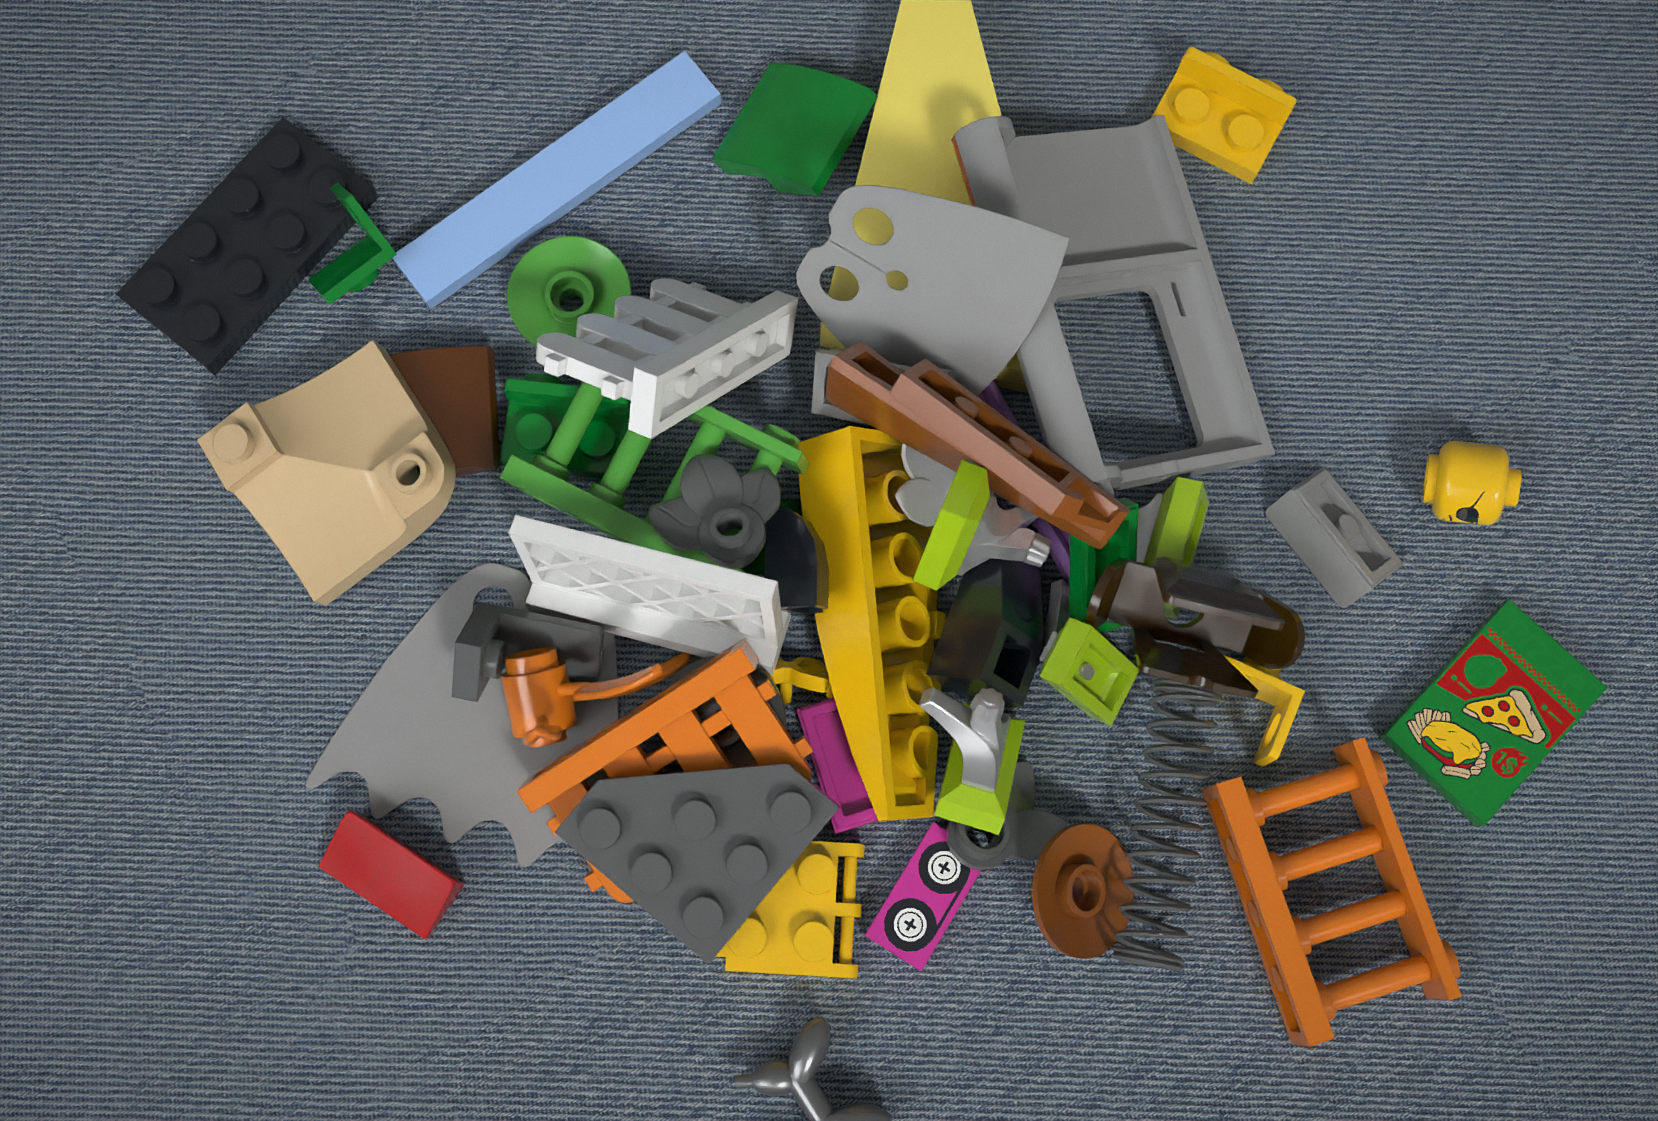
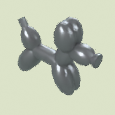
(797, 1078)

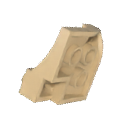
(337, 470)

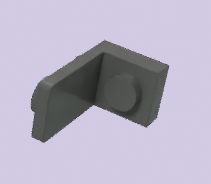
(501, 631)

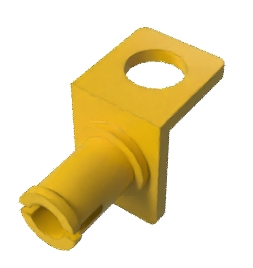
(1276, 693)

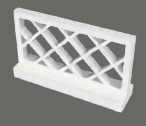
(649, 593)

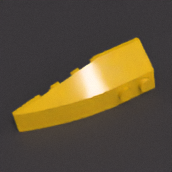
(877, 618)

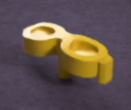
(802, 673)

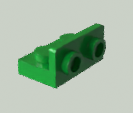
(536, 413)

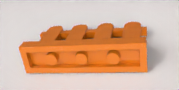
(685, 739)

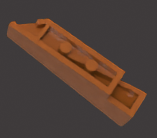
(953, 424)

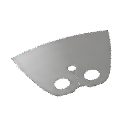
(969, 289)

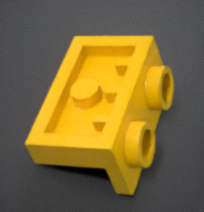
(1223, 113)

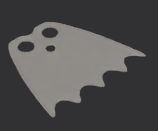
(456, 752)

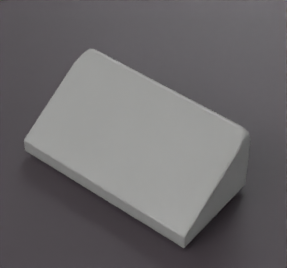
(1333, 538)

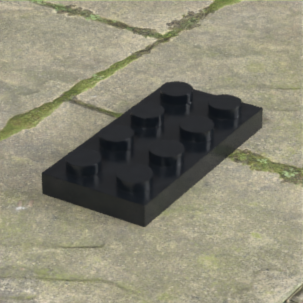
(246, 246)

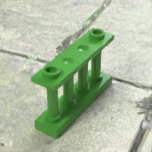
(604, 502)

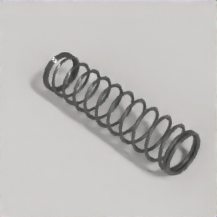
(1141, 953)

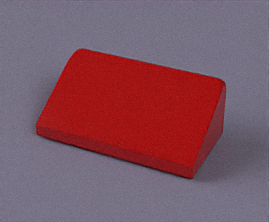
(390, 873)

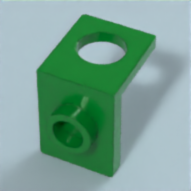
(360, 263)

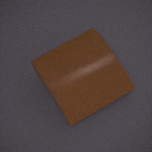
(460, 399)

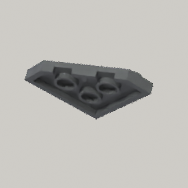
(699, 842)

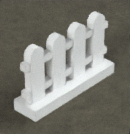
(672, 349)

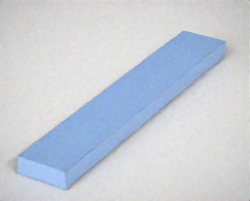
(557, 179)

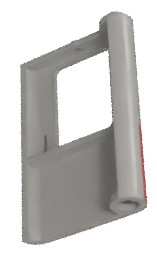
(1128, 231)

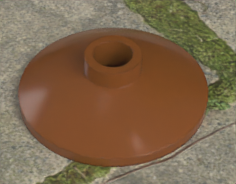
(1080, 890)

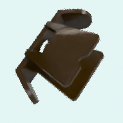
(1229, 619)

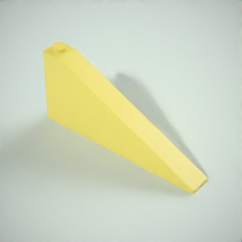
(928, 91)

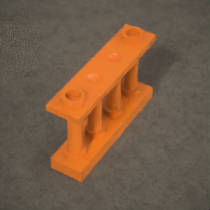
(1286, 939)

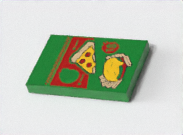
(1493, 713)

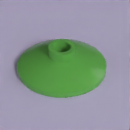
(562, 270)

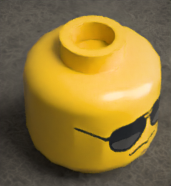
(1470, 483)

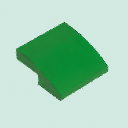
(795, 128)

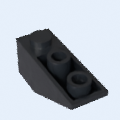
(993, 631)

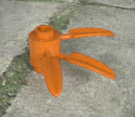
(543, 698)

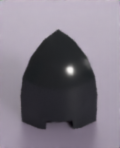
(798, 562)

